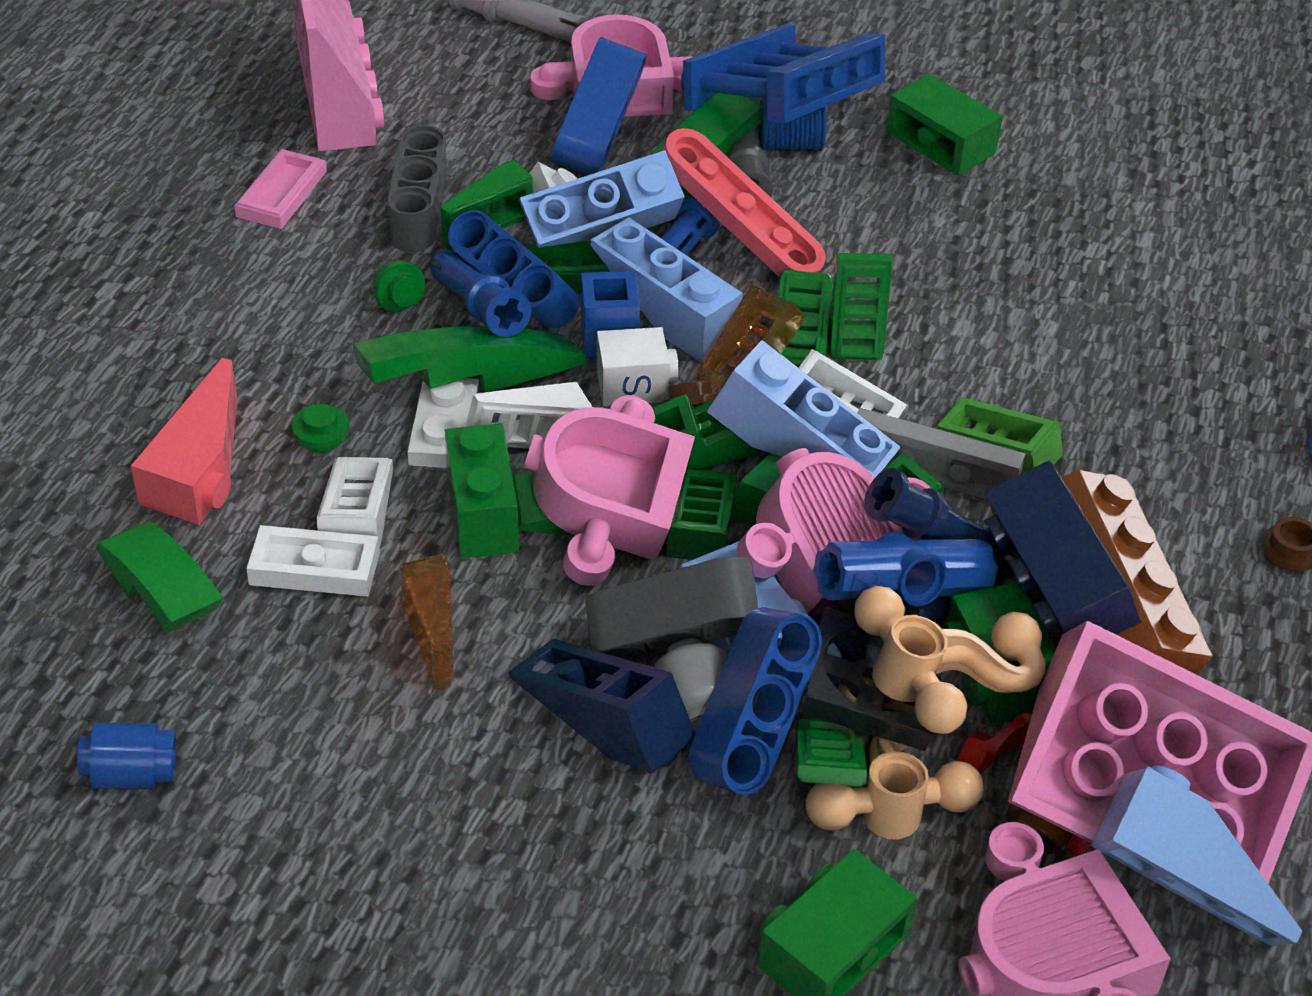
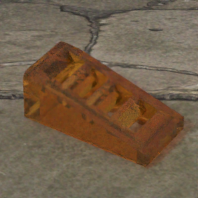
(753, 305)
(429, 612)

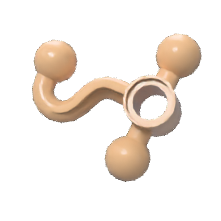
(920, 649)
(894, 788)

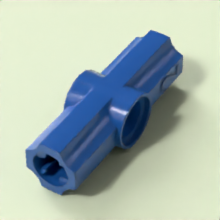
(909, 567)

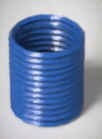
(799, 134)

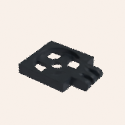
(827, 703)

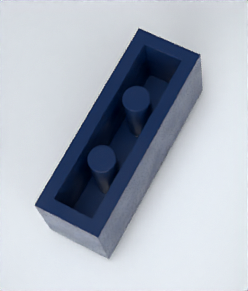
(1058, 554)

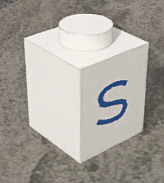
(635, 364)

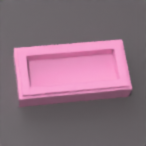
(280, 188)

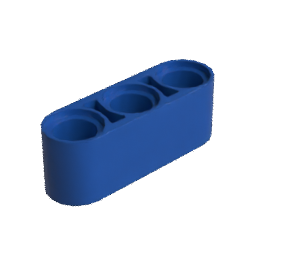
(598, 107)
(498, 253)
(730, 719)

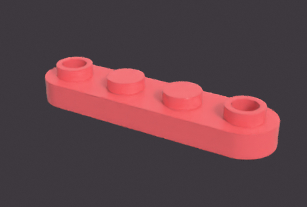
(741, 204)

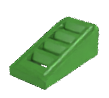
(1034, 435)

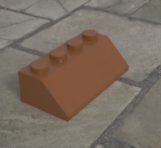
(1120, 524)

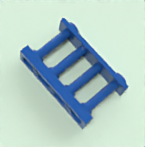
(785, 74)

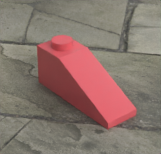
(190, 459)

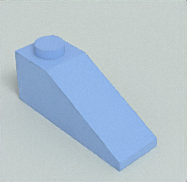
(1189, 850)

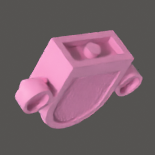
(658, 78)
(609, 483)
(806, 508)
(1058, 927)

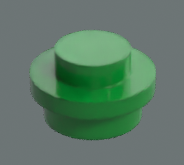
(398, 285)
(320, 427)

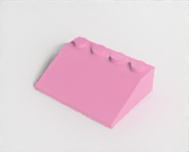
(337, 74)
(1126, 709)

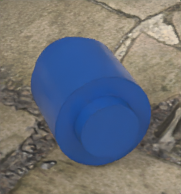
(127, 756)

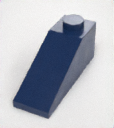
(612, 702)

